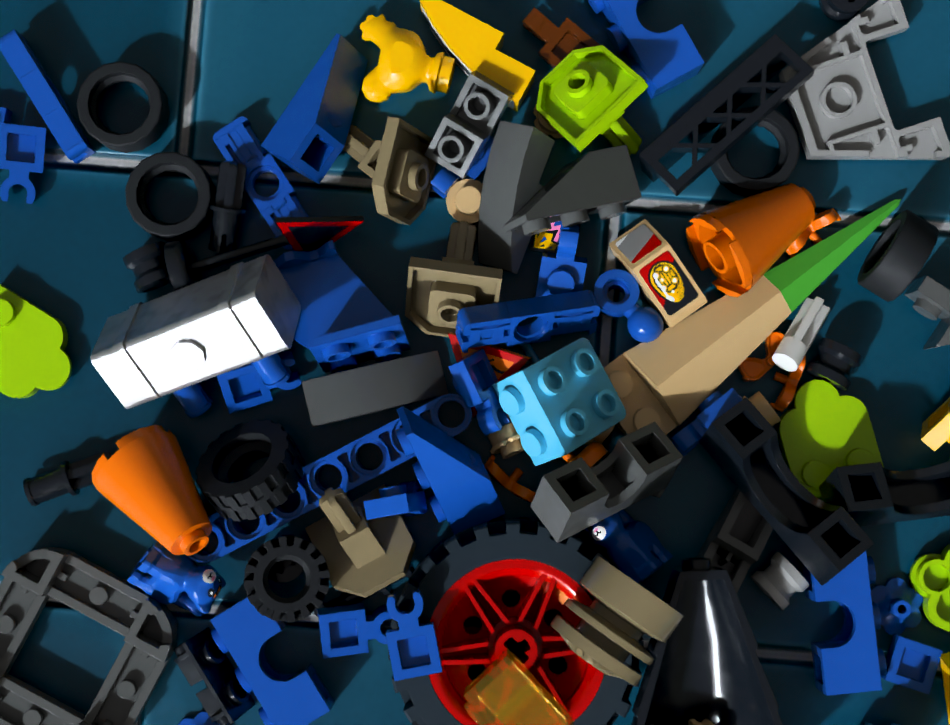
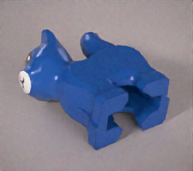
(629, 545)
(176, 580)

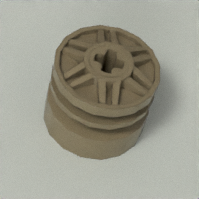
(615, 621)

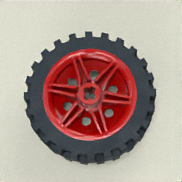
(468, 579)

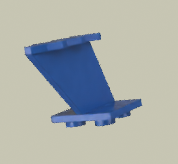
(338, 312)

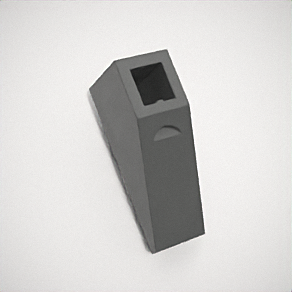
(589, 185)

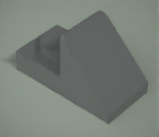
(932, 302)

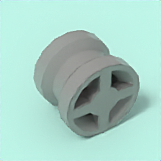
(780, 580)

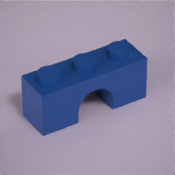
(658, 58)
(851, 658)
(284, 697)

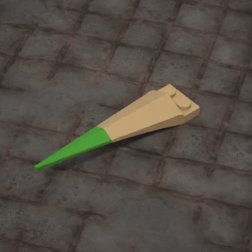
(687, 362)

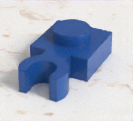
(21, 152)
(474, 381)
(245, 387)
(711, 409)
(347, 629)
(413, 645)

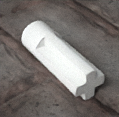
(800, 334)

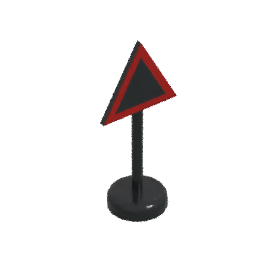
(299, 232)

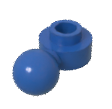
(644, 322)

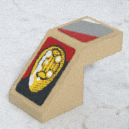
(658, 272)

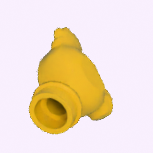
(402, 62)

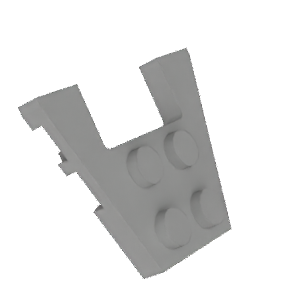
(842, 105)

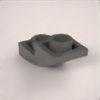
(469, 124)

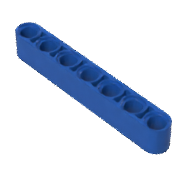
(346, 459)

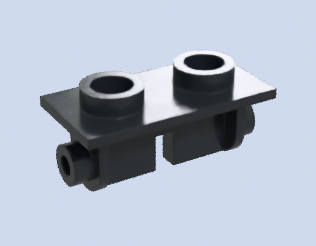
(203, 660)

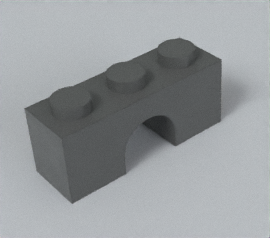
(581, 496)

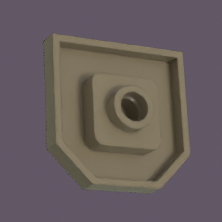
(397, 168)
(444, 287)
(360, 551)

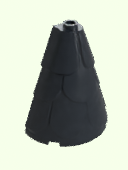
(708, 660)

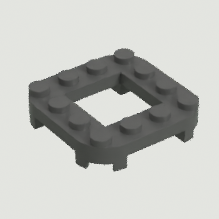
(102, 596)

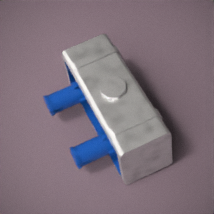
(200, 334)

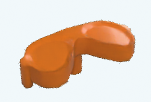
(821, 220)
(754, 368)
(790, 384)
(509, 483)

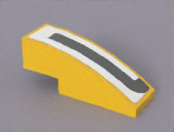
(477, 48)

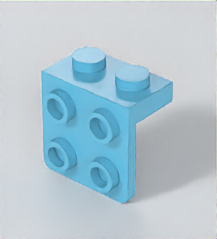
(560, 401)

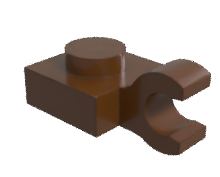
(557, 41)

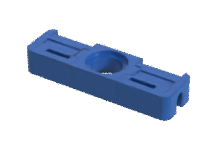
(45, 97)
(240, 144)
(499, 321)

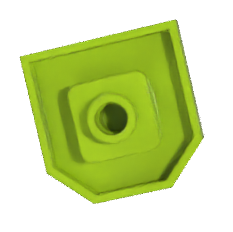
(589, 96)

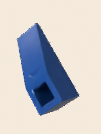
(320, 113)
(453, 472)

